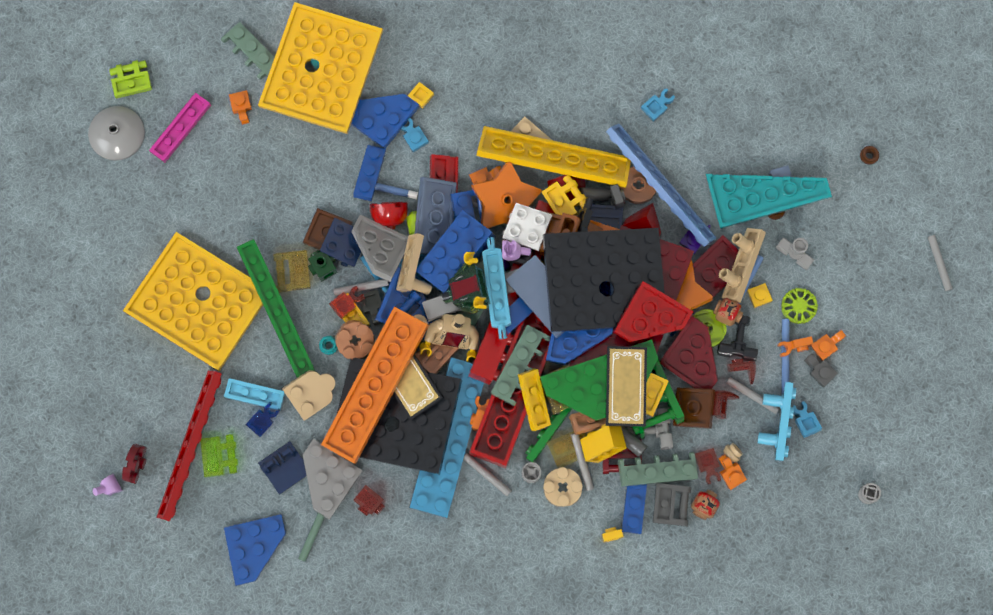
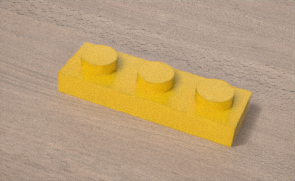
(534, 399)

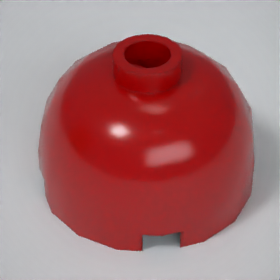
(389, 213)

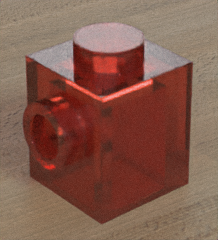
(369, 502)

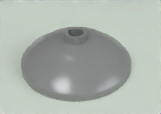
(122, 142)

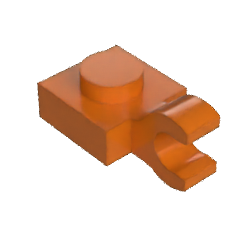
(241, 104)
(483, 175)
(799, 344)
(826, 346)
(477, 418)
(732, 472)

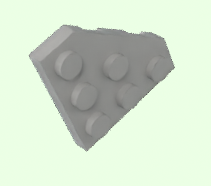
(380, 246)
(328, 478)

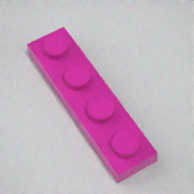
(180, 127)

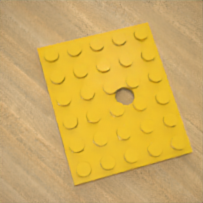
(344, 57)
(170, 306)

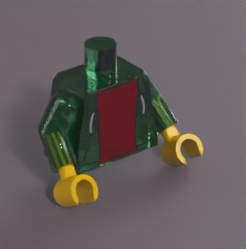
(468, 287)

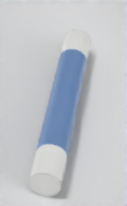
(396, 191)

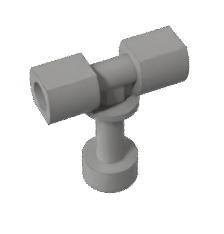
(796, 251)
(660, 430)

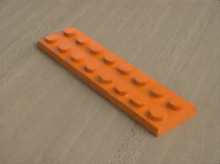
(374, 385)

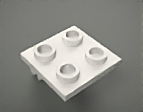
(527, 226)

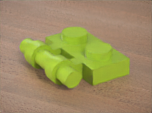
(132, 83)

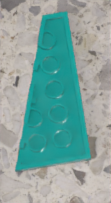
(754, 196)

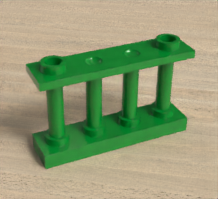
(668, 396)

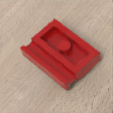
(444, 168)

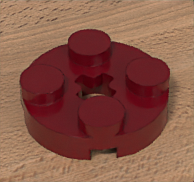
(134, 464)

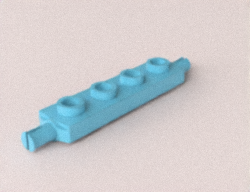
(496, 288)

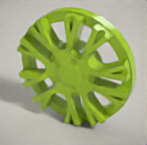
(799, 305)

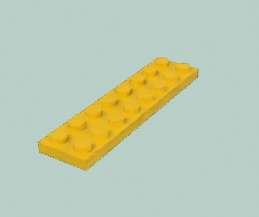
(554, 156)

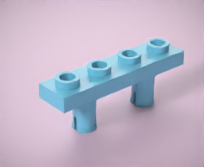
(779, 439)

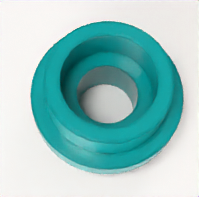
(324, 341)

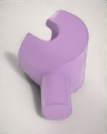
(513, 250)
(108, 486)

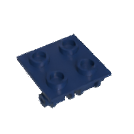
(341, 243)
(283, 467)

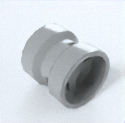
(531, 469)
(867, 496)

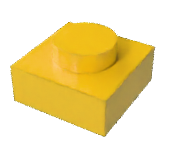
(421, 95)
(759, 295)
(612, 534)

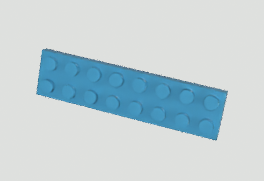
(433, 491)

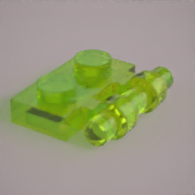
(212, 456)

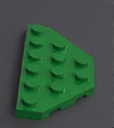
(584, 384)

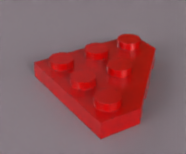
(651, 315)

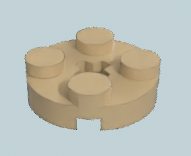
(562, 476)

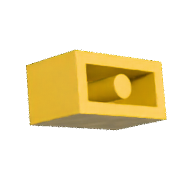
(603, 443)

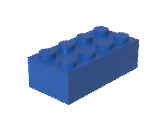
(448, 253)

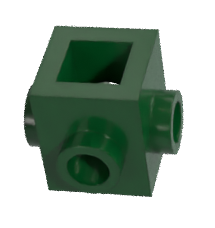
(325, 270)

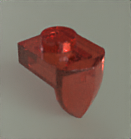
(738, 365)
(720, 403)

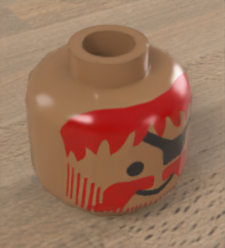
(728, 312)
(705, 504)

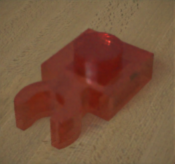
(344, 304)
(708, 462)

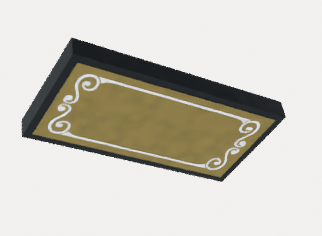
(626, 386)
(416, 390)

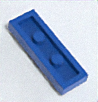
(369, 173)
(634, 509)

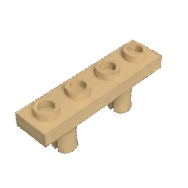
(739, 275)

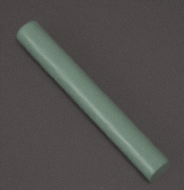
(311, 537)

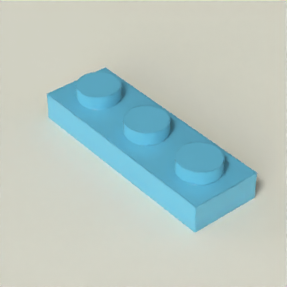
(254, 394)

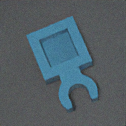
(656, 106)
(414, 137)
(807, 422)

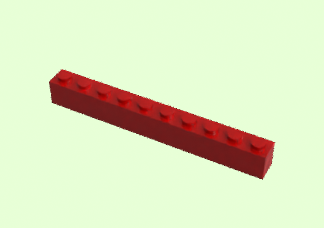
(492, 348)

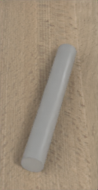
(940, 263)
(362, 286)
(751, 394)
(582, 463)
(486, 474)

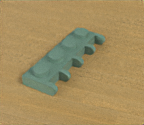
(251, 48)
(518, 363)
(657, 472)

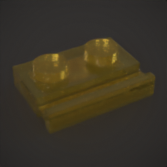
(563, 450)

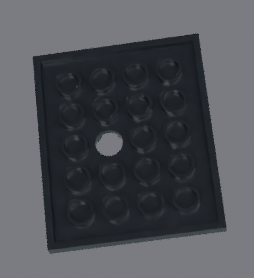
(583, 260)
(416, 442)

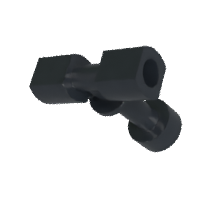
(738, 347)

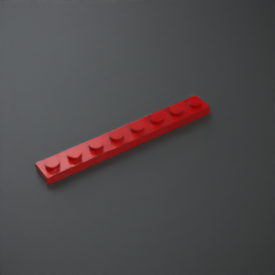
(187, 451)

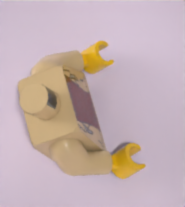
(452, 332)

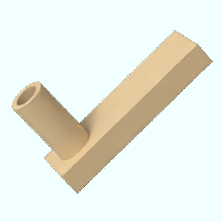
(407, 279)

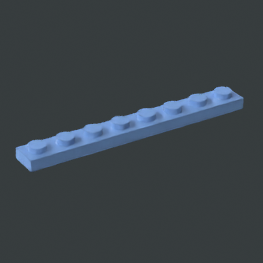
(657, 180)

